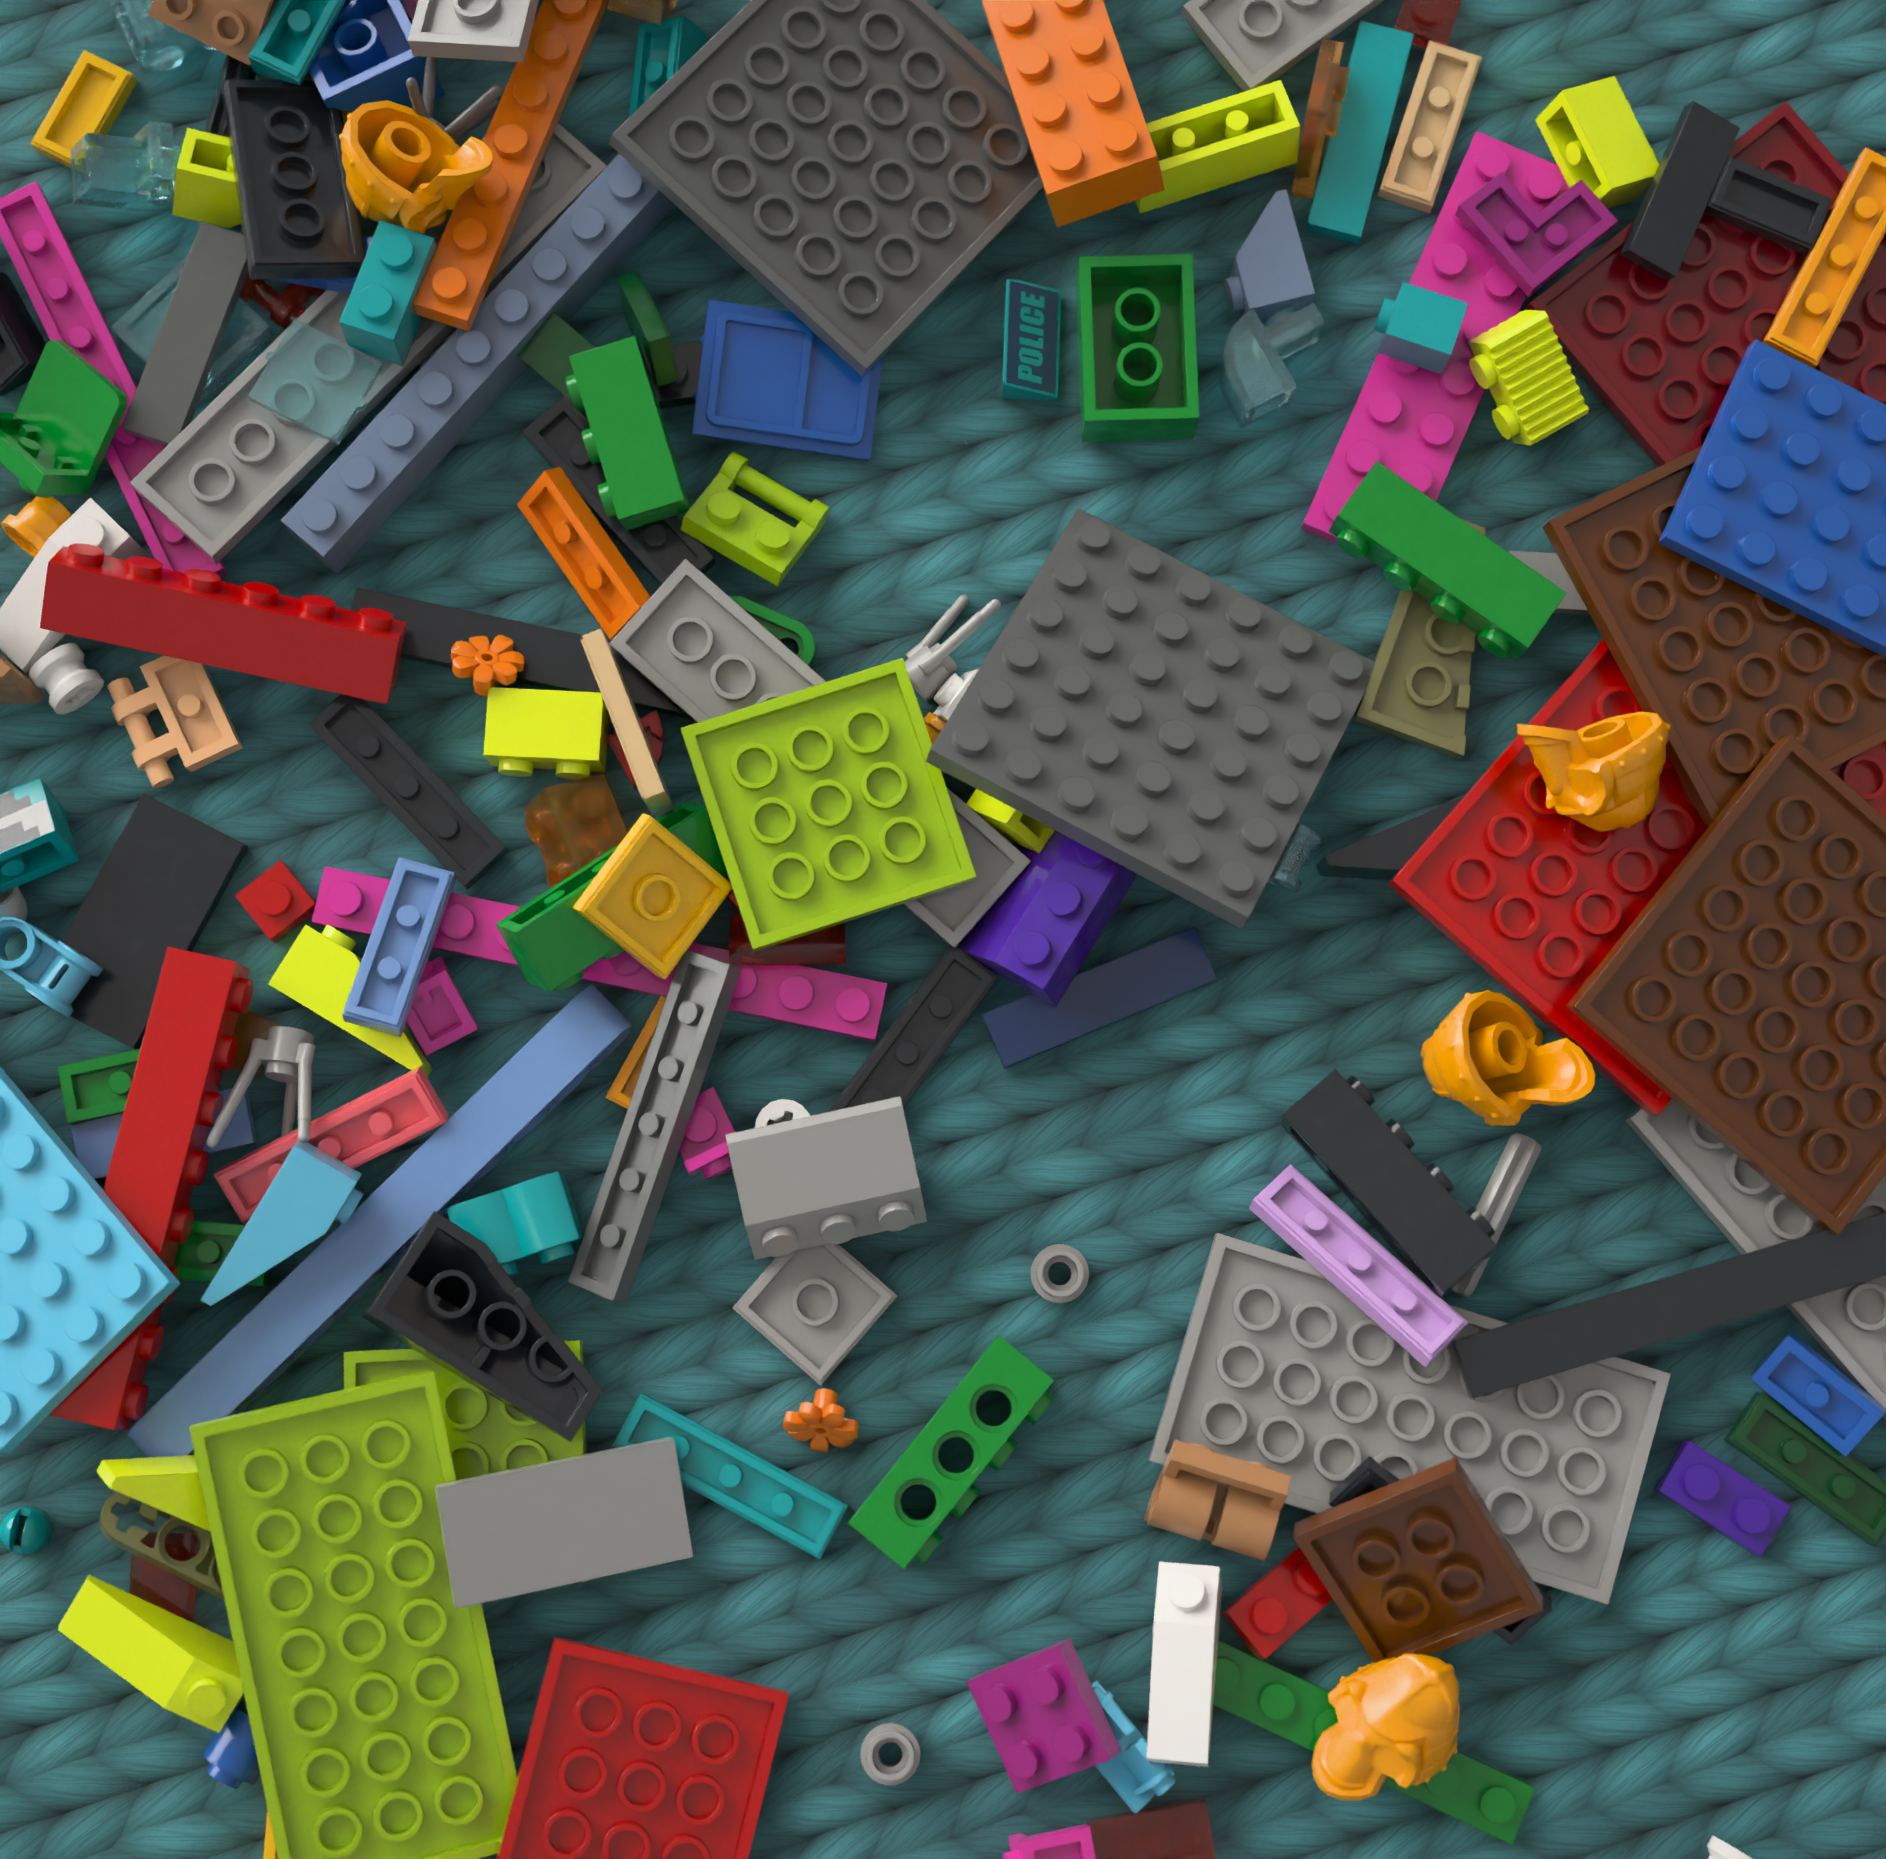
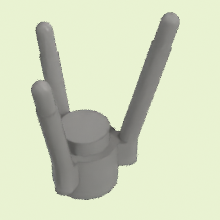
(929, 661)
(287, 1059)

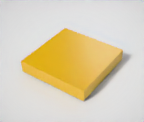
(653, 896)

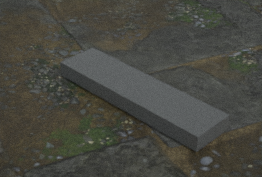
(189, 336)

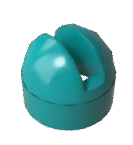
(35, 1532)

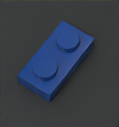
(1817, 1393)

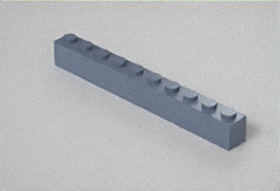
(475, 366)

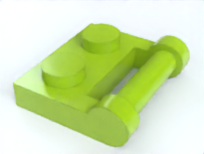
(747, 531)

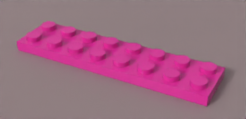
(1413, 415)

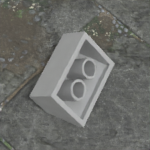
(826, 1178)

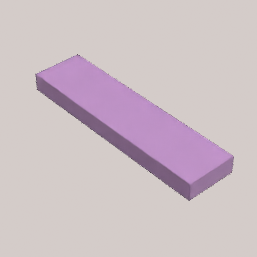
(1358, 1265)

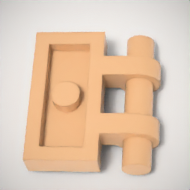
(191, 711)

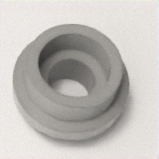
(1059, 1254)
(890, 1773)

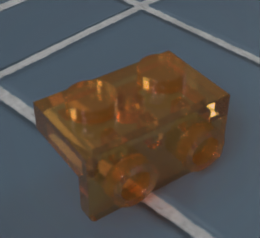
(574, 825)

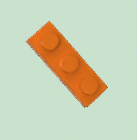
(583, 550)

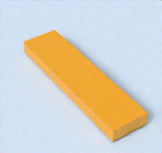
(1834, 264)

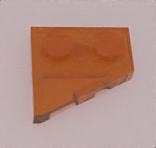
(1321, 115)

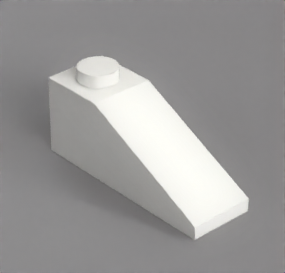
(22, 610)
(1184, 1663)

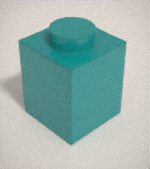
(1420, 327)

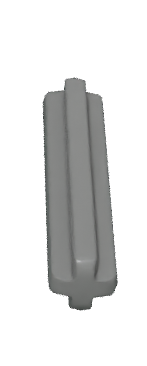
(1502, 1195)

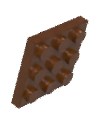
(1418, 1564)

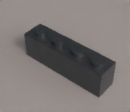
(1388, 1183)

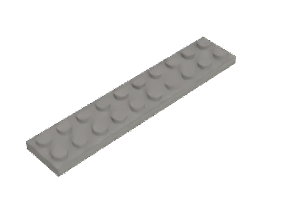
(245, 458)

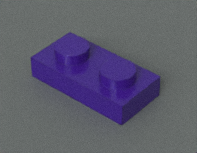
(1722, 1498)

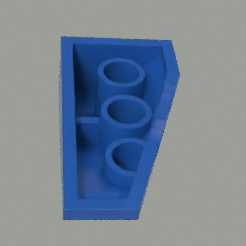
(368, 57)

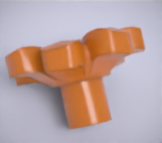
(486, 662)
(821, 1423)

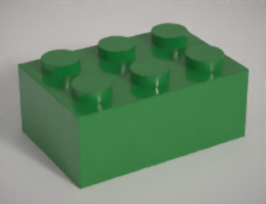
(1137, 347)

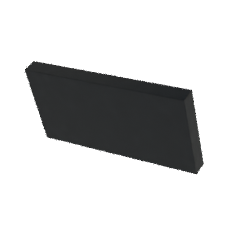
(291, 181)
(147, 898)

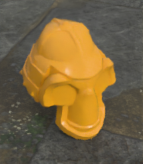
(407, 166)
(1602, 771)
(1496, 1064)
(1391, 1722)

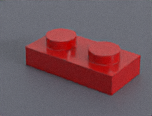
(1277, 1604)

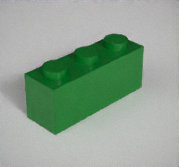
(627, 434)

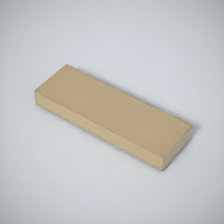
(1429, 126)

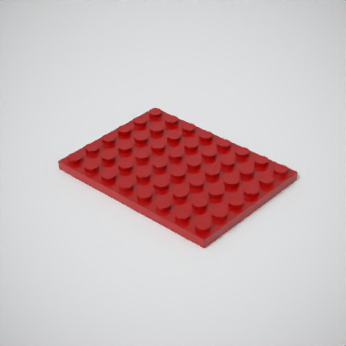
(1551, 897)

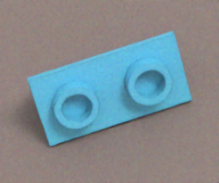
(1129, 1771)

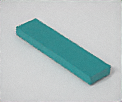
(1364, 124)
(738, 1477)

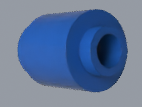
(233, 1751)

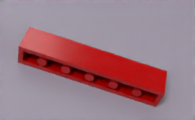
(222, 623)

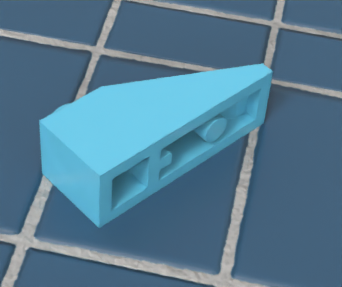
(293, 1213)

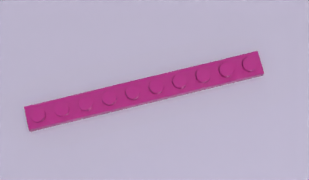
(770, 992)

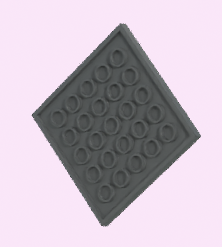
(840, 159)
(1155, 717)

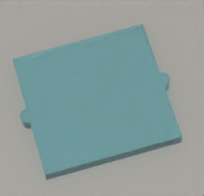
(316, 381)

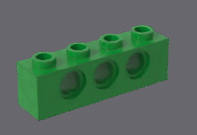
(882, 1515)

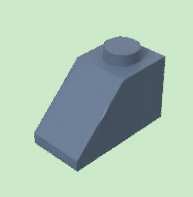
(1270, 265)

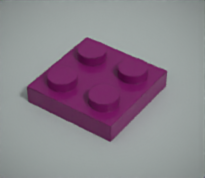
(1043, 1716)

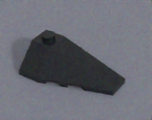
(472, 1319)

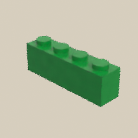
(1446, 563)
(559, 943)

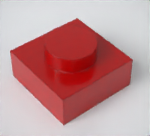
(277, 901)

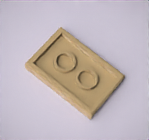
(627, 723)

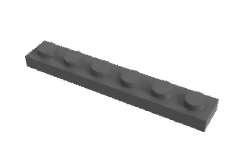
(654, 1126)

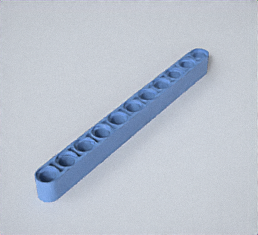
(386, 1224)

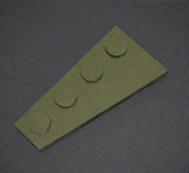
(1421, 677)

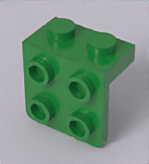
(61, 424)

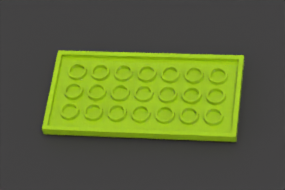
(353, 1663)

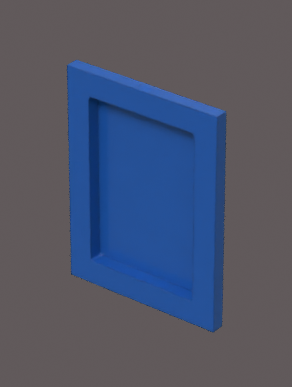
(781, 385)

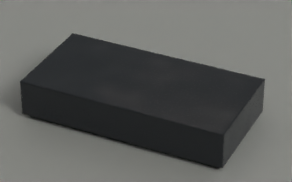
(1768, 206)

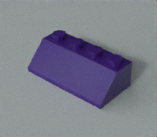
(1049, 917)

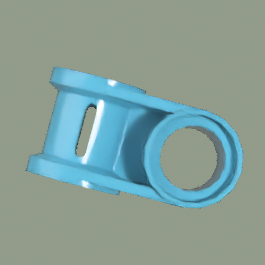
(48, 966)

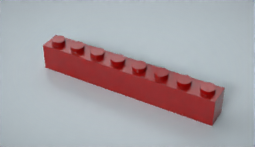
(162, 1152)

